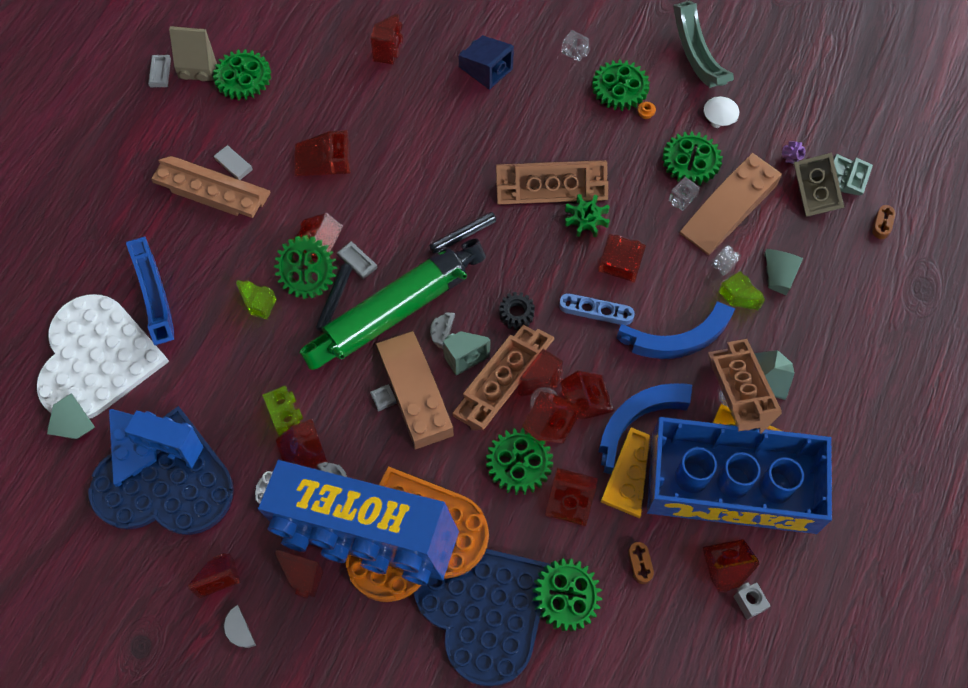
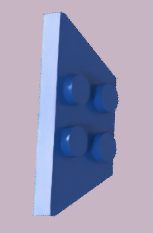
(126, 456)

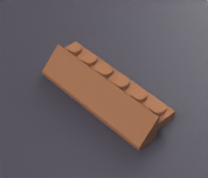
(551, 182)
(210, 187)
(500, 377)
(744, 386)

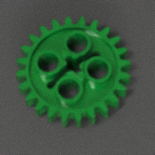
(242, 74)
(620, 85)
(708, 163)
(288, 266)
(531, 474)
(566, 615)

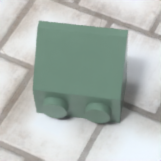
(465, 350)

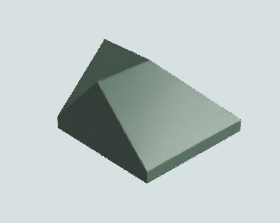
(778, 372)

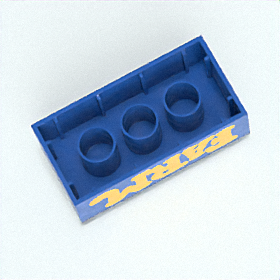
(740, 476)

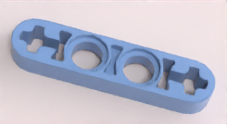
(597, 305)

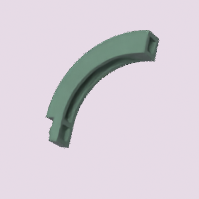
(695, 47)

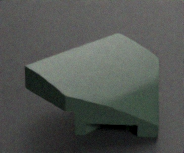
(69, 419)

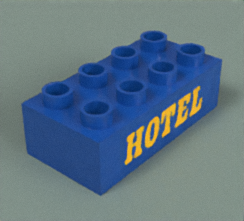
(359, 521)

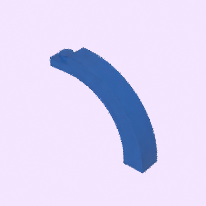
(157, 307)
(682, 344)
(649, 400)

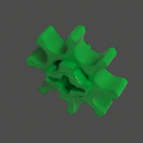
(593, 218)

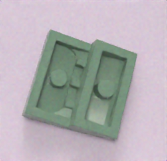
(852, 174)

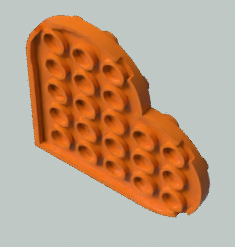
(467, 551)

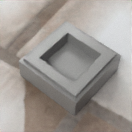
(383, 397)

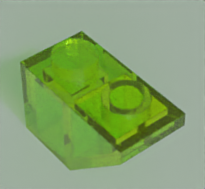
(741, 293)
(257, 299)

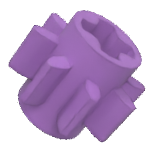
(793, 152)

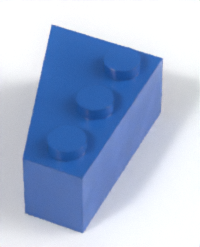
(164, 435)

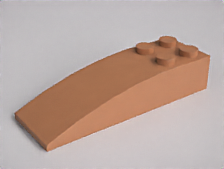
(731, 203)
(415, 390)

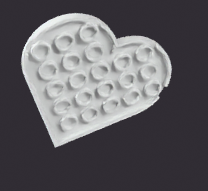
(96, 355)

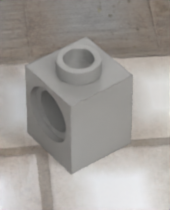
(748, 609)

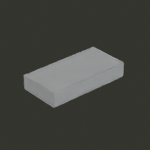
(159, 71)
(233, 162)
(357, 259)

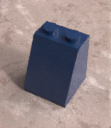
(487, 60)

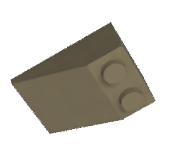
(192, 53)
(818, 184)

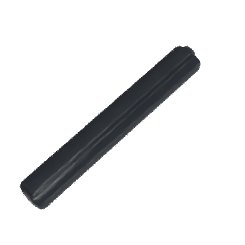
(463, 232)
(334, 296)

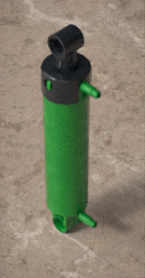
(392, 304)

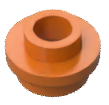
(643, 112)

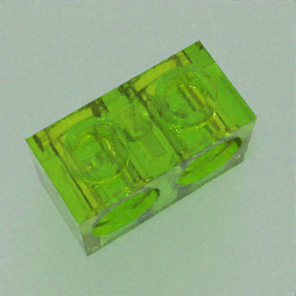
(281, 411)

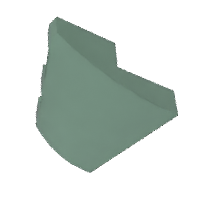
(781, 269)

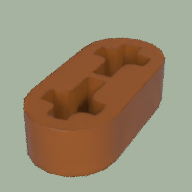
(887, 223)
(645, 561)

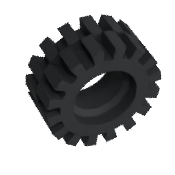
(516, 300)

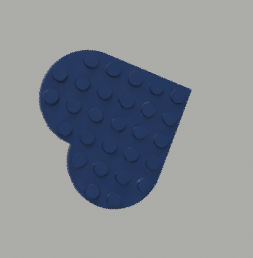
(166, 491)
(486, 616)

